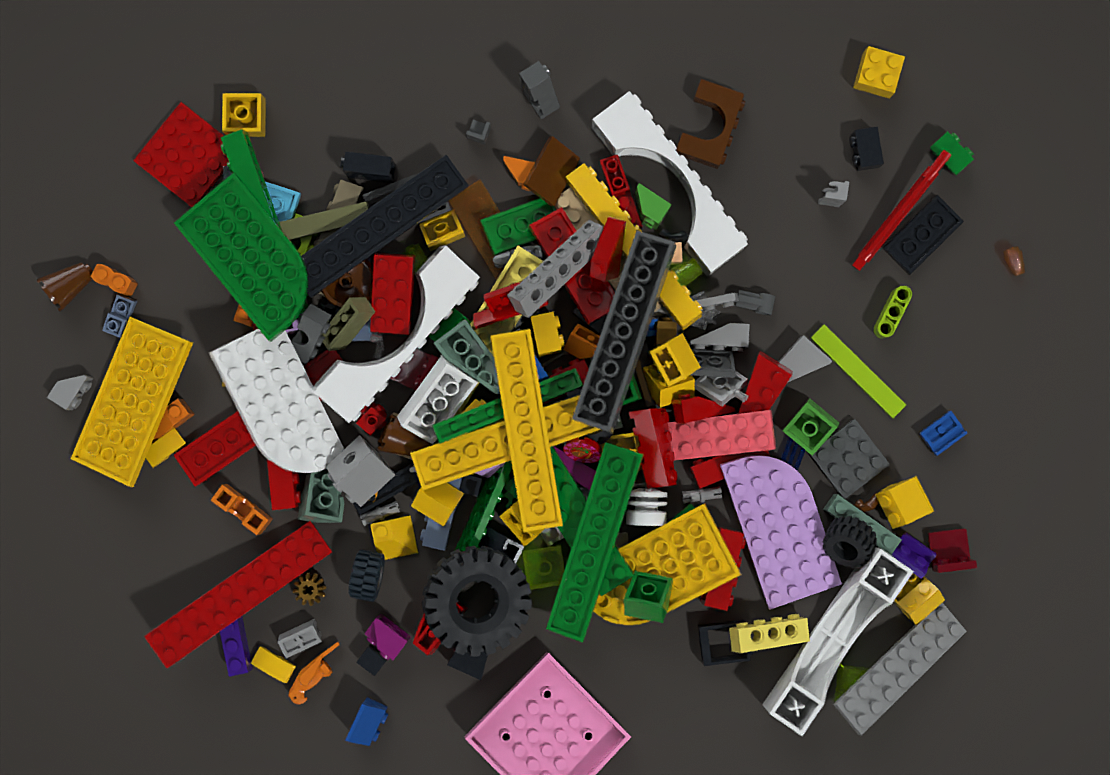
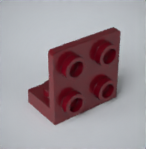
(415, 370)
(950, 550)

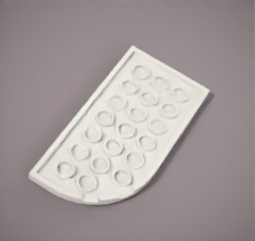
(277, 402)

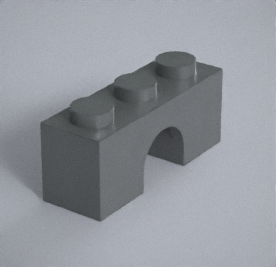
(313, 325)

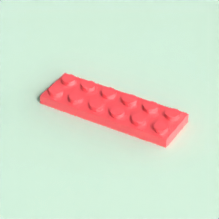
(723, 435)

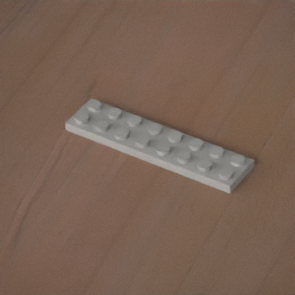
(899, 669)

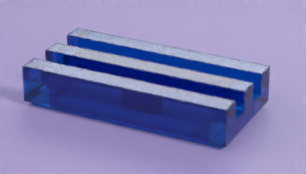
(786, 450)

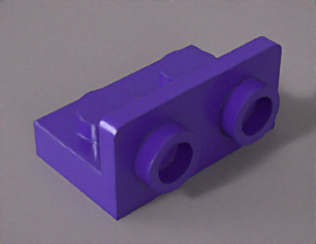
(914, 555)

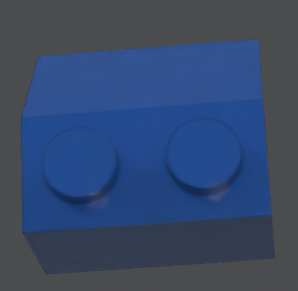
(367, 721)

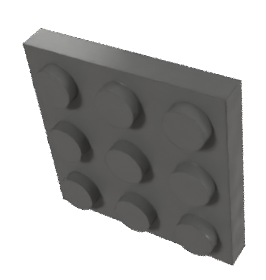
(849, 459)

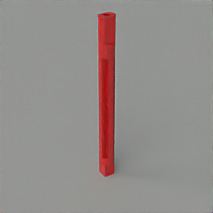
(901, 211)

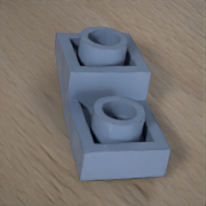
(119, 316)

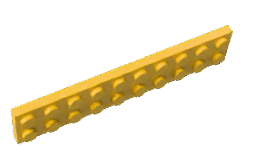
(526, 430)
(490, 446)

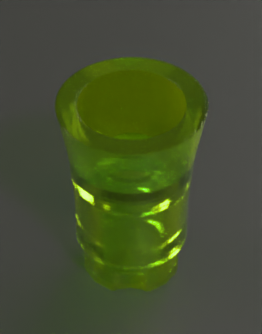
(687, 271)

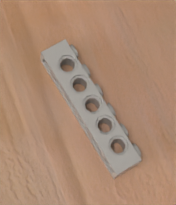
(556, 269)

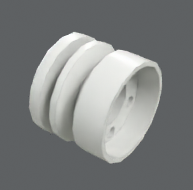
(646, 508)

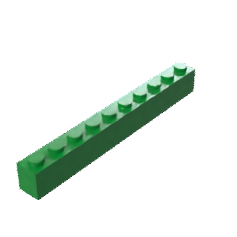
(246, 166)

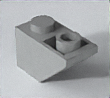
(69, 391)

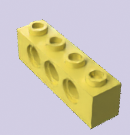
(741, 634)

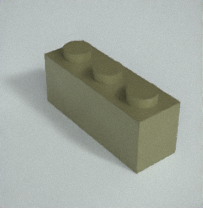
(348, 323)

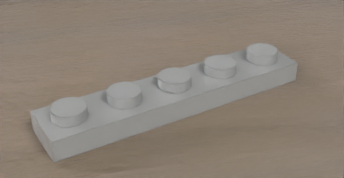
(707, 304)

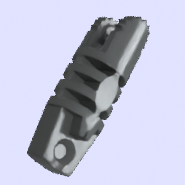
(502, 259)

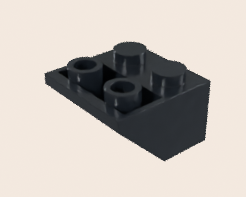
(502, 542)

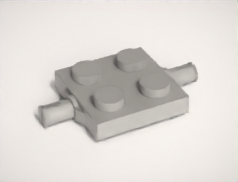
(722, 388)

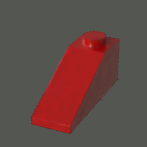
(608, 252)
(694, 408)

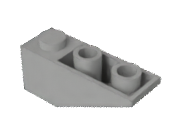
(731, 335)

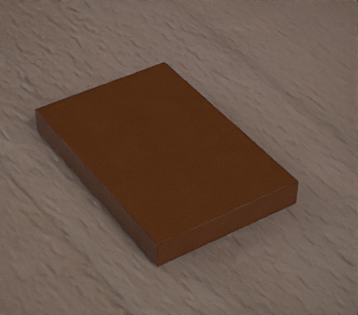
(550, 171)

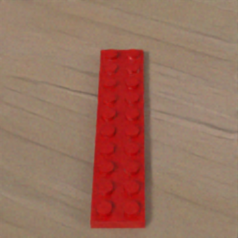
(231, 437)
(237, 594)

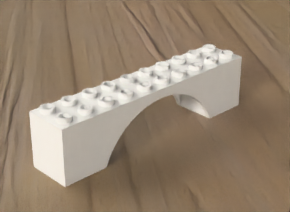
(630, 131)
(442, 285)
(806, 680)

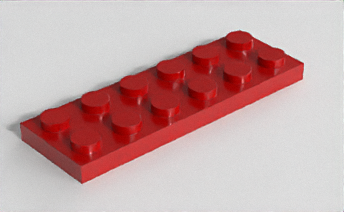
(589, 294)

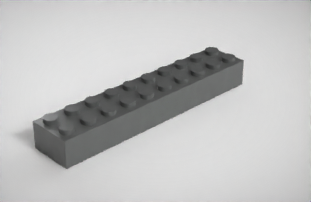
(624, 331)

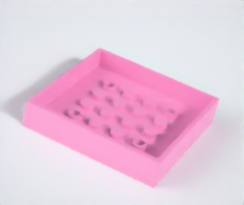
(549, 731)

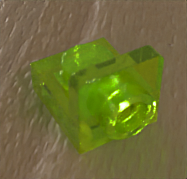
(420, 256)

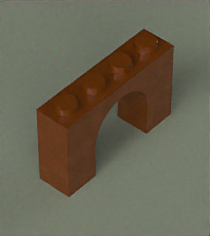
(727, 104)

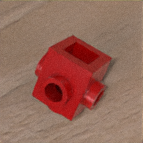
(372, 418)

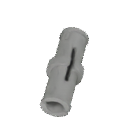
(701, 494)
(380, 513)

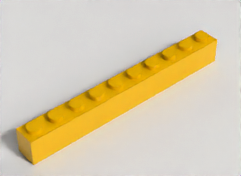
(602, 205)

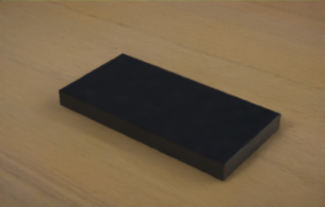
(923, 235)

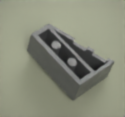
(539, 89)

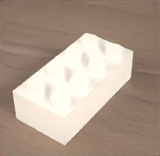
(436, 399)

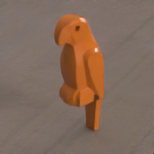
(311, 676)

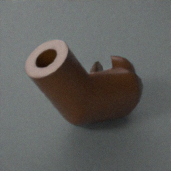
(867, 506)

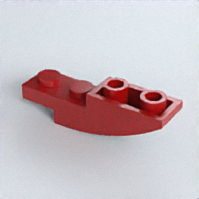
(619, 187)

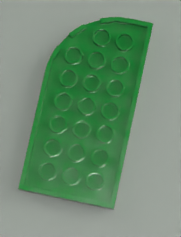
(248, 255)

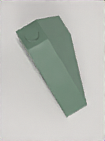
(470, 354)
(320, 499)

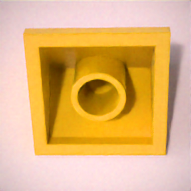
(442, 230)
(438, 502)

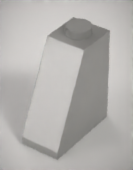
(804, 358)

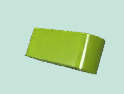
(900, 307)

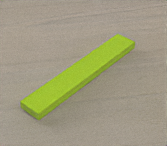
(858, 371)

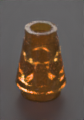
(1014, 259)

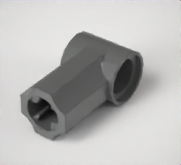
(760, 303)

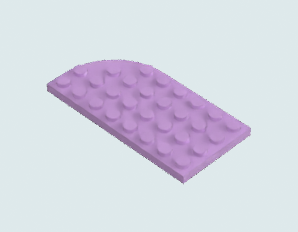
(780, 528)

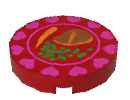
(583, 450)

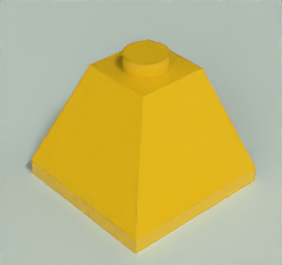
(394, 537)

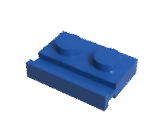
(943, 433)

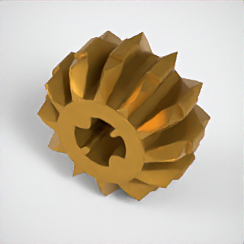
(310, 597)

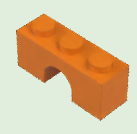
(235, 503)

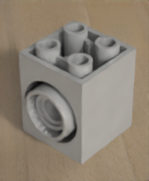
(359, 471)

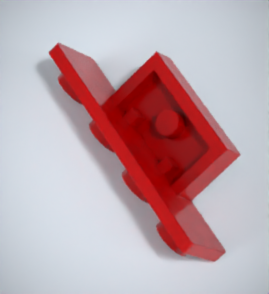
(499, 307)

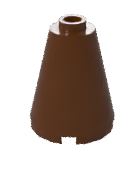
(66, 283)
(399, 440)

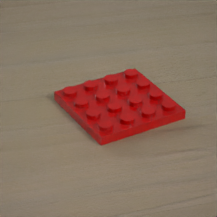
(184, 155)

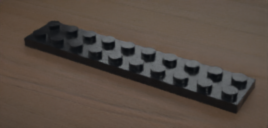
(382, 224)

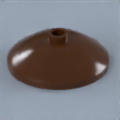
(359, 285)

